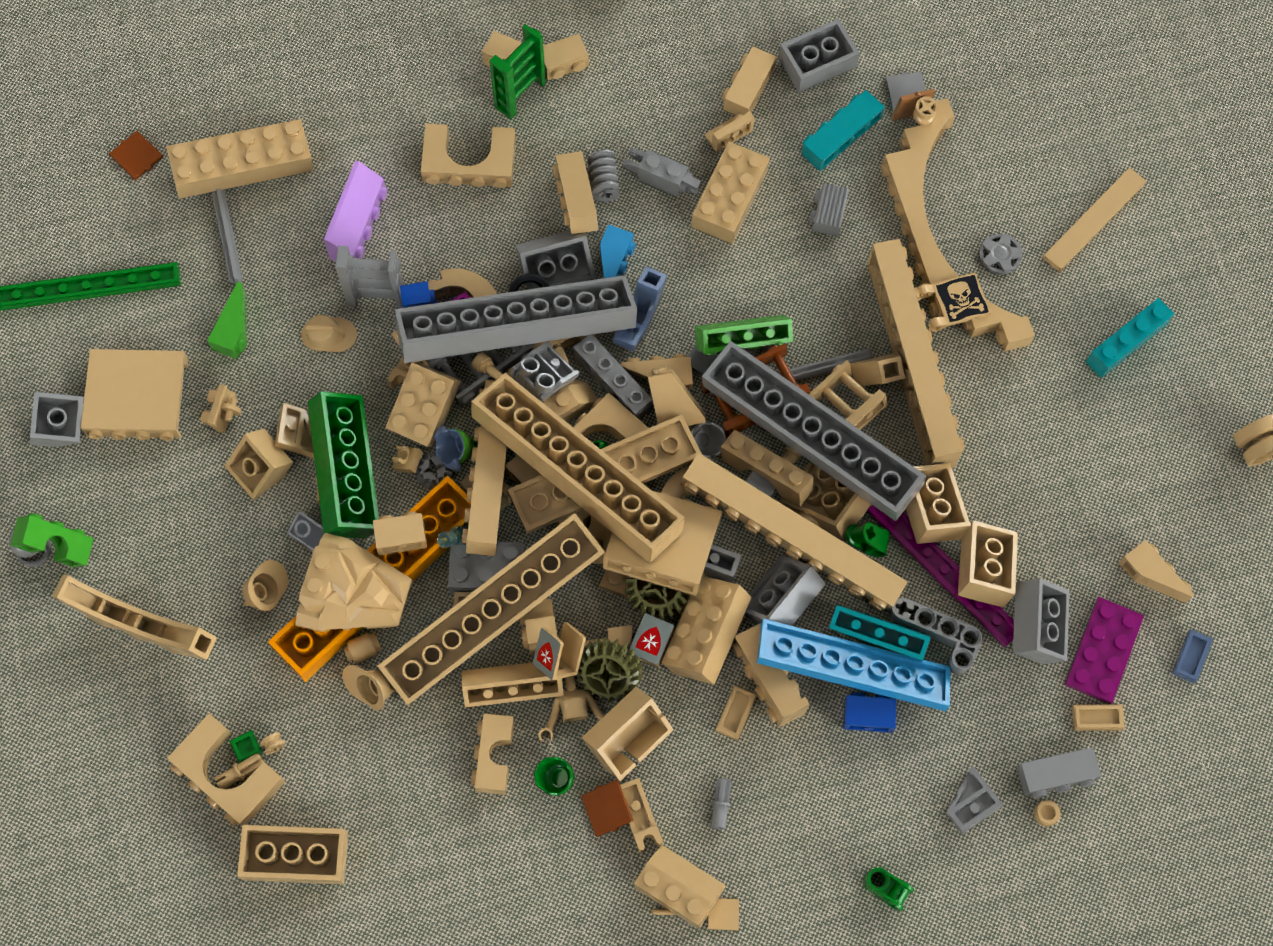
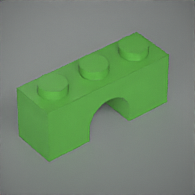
(71, 546)

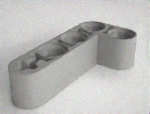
(936, 620)

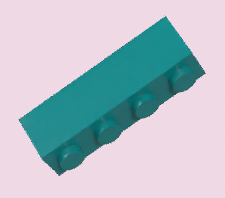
(842, 130)
(1130, 337)
(880, 631)

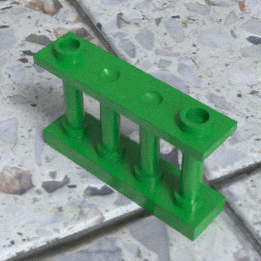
(518, 71)

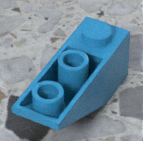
(614, 251)

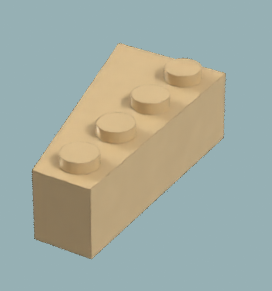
(772, 683)

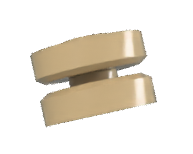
(1257, 440)

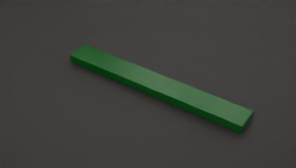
(89, 286)

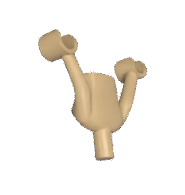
(572, 705)

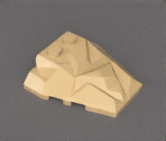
(350, 589)

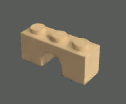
(494, 731)

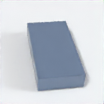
(1192, 656)

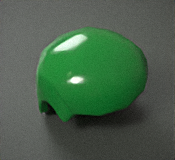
(554, 776)

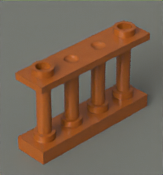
(741, 422)

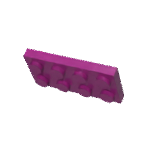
(1104, 650)

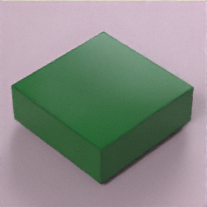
(245, 746)

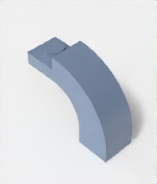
(647, 298)

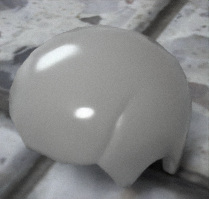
(709, 438)

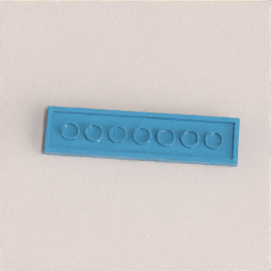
(854, 665)

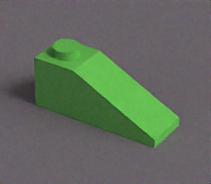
(230, 330)

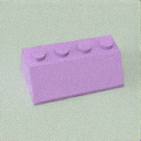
(356, 211)

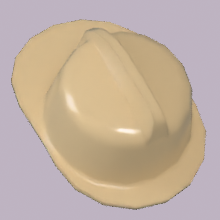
(329, 334)
(265, 586)
(367, 686)

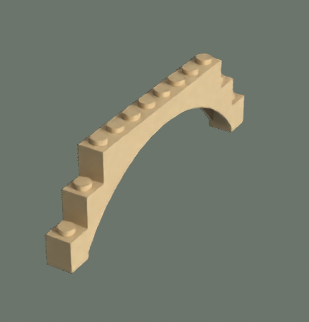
(905, 183)

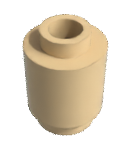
(362, 648)

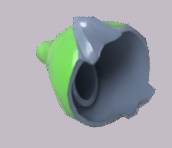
(453, 447)

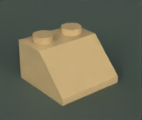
(258, 463)

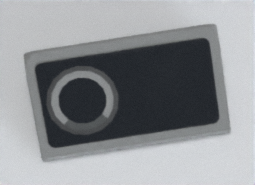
(306, 531)

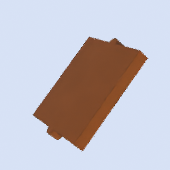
(136, 155)
(607, 808)

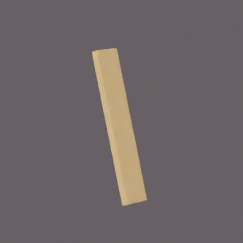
(1094, 220)

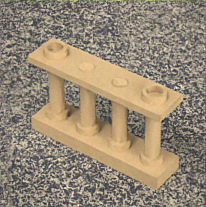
(872, 404)

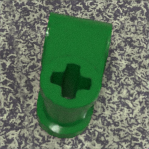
(868, 538)
(889, 888)

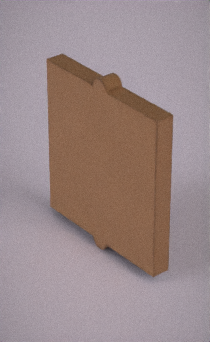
(907, 103)

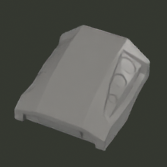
(543, 372)

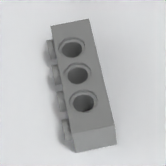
(612, 376)

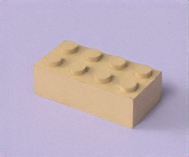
(730, 192)
(706, 630)
(293, 854)

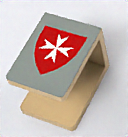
(652, 640)
(561, 652)

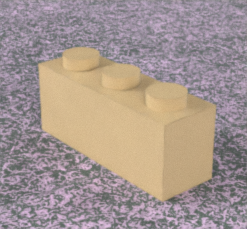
(749, 81)

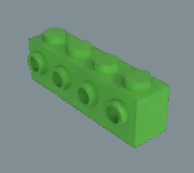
(744, 333)

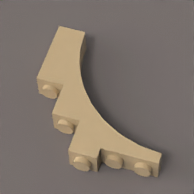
(138, 623)

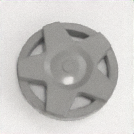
(1000, 254)

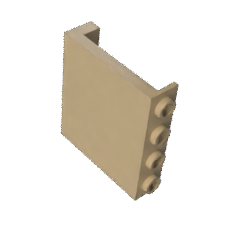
(133, 394)
(682, 561)

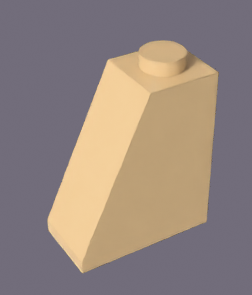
(673, 398)

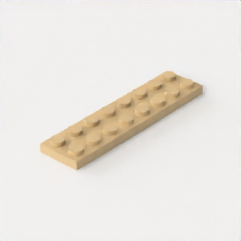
(642, 455)

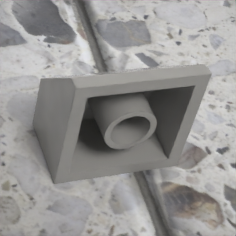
(56, 419)

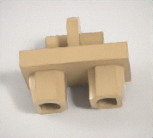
(223, 408)

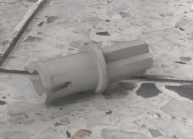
(721, 804)

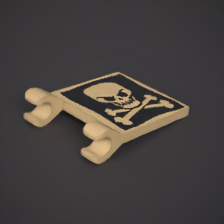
(958, 300)

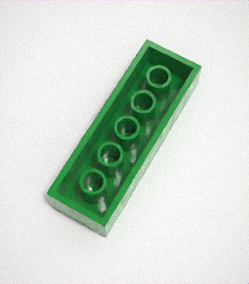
(343, 464)

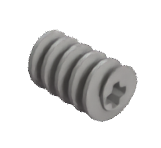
(603, 176)

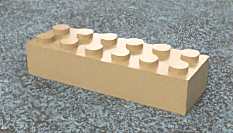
(239, 158)

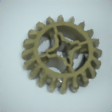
(647, 593)
(616, 664)

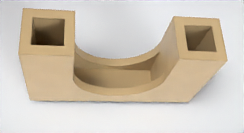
(493, 171)
(609, 417)
(239, 802)

